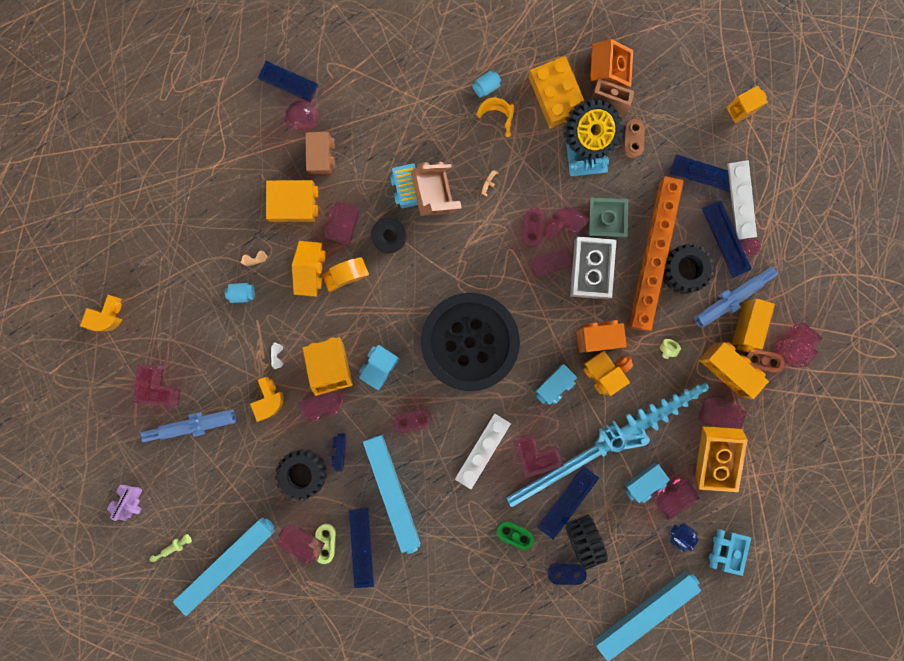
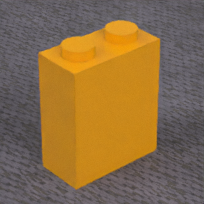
(291, 201)
(752, 325)
(327, 366)

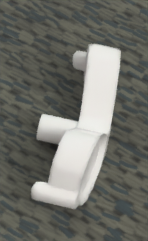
(276, 362)

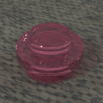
(751, 247)

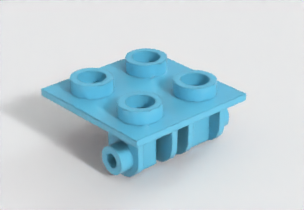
(583, 166)

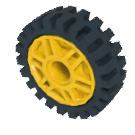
(579, 128)

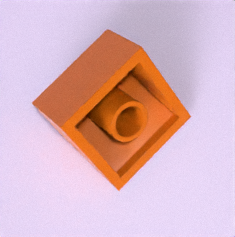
(611, 63)

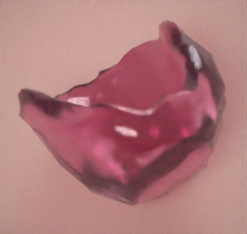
(302, 116)

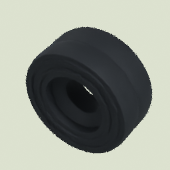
(399, 235)

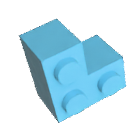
(379, 367)

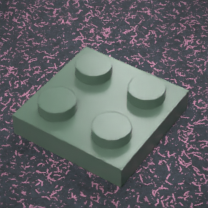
(608, 217)

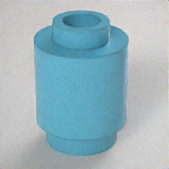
(486, 84)
(239, 292)

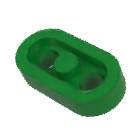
(514, 535)

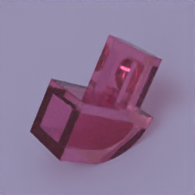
(569, 218)

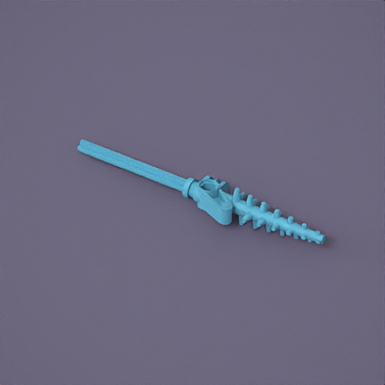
(627, 437)

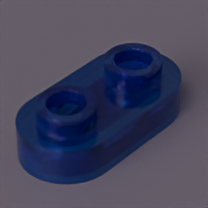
(338, 460)
(567, 574)

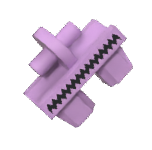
(127, 504)

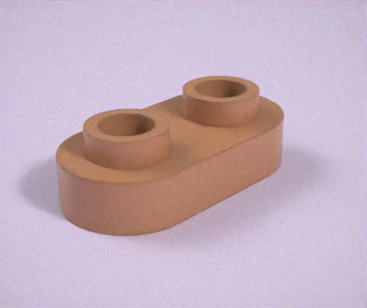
(634, 137)
(763, 360)

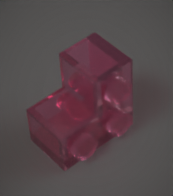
(799, 345)
(150, 388)
(535, 461)

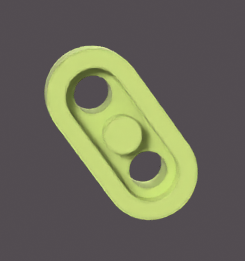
(329, 542)

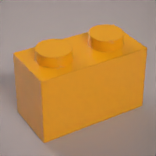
(747, 104)

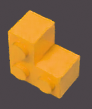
(307, 268)
(606, 375)

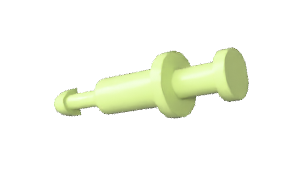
(175, 546)

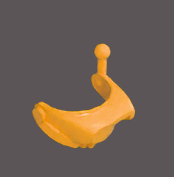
(498, 104)

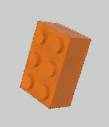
(602, 337)

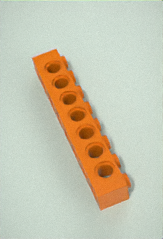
(655, 254)

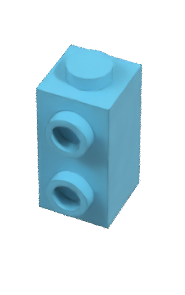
(555, 384)
(646, 483)

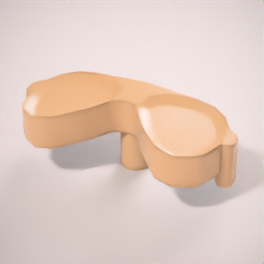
(488, 182)
(248, 261)

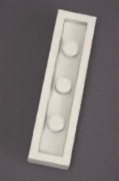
(742, 199)
(482, 451)

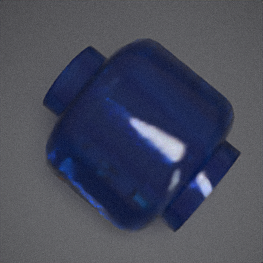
(683, 537)

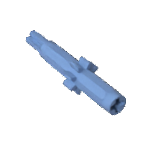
(730, 301)
(195, 424)

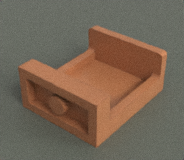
(433, 189)

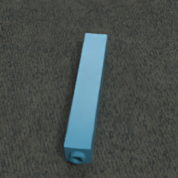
(392, 494)
(224, 566)
(647, 615)

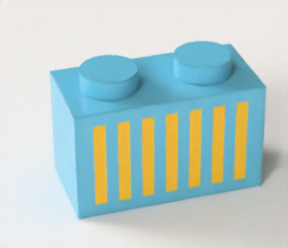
(404, 184)

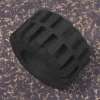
(702, 265)
(286, 482)
(586, 542)

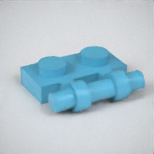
(735, 554)

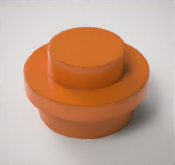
(624, 363)

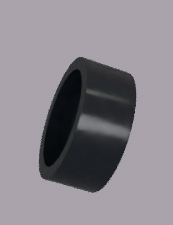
(495, 321)

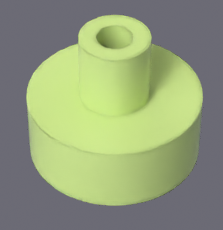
(669, 348)

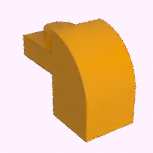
(345, 273)
(104, 320)
(270, 404)

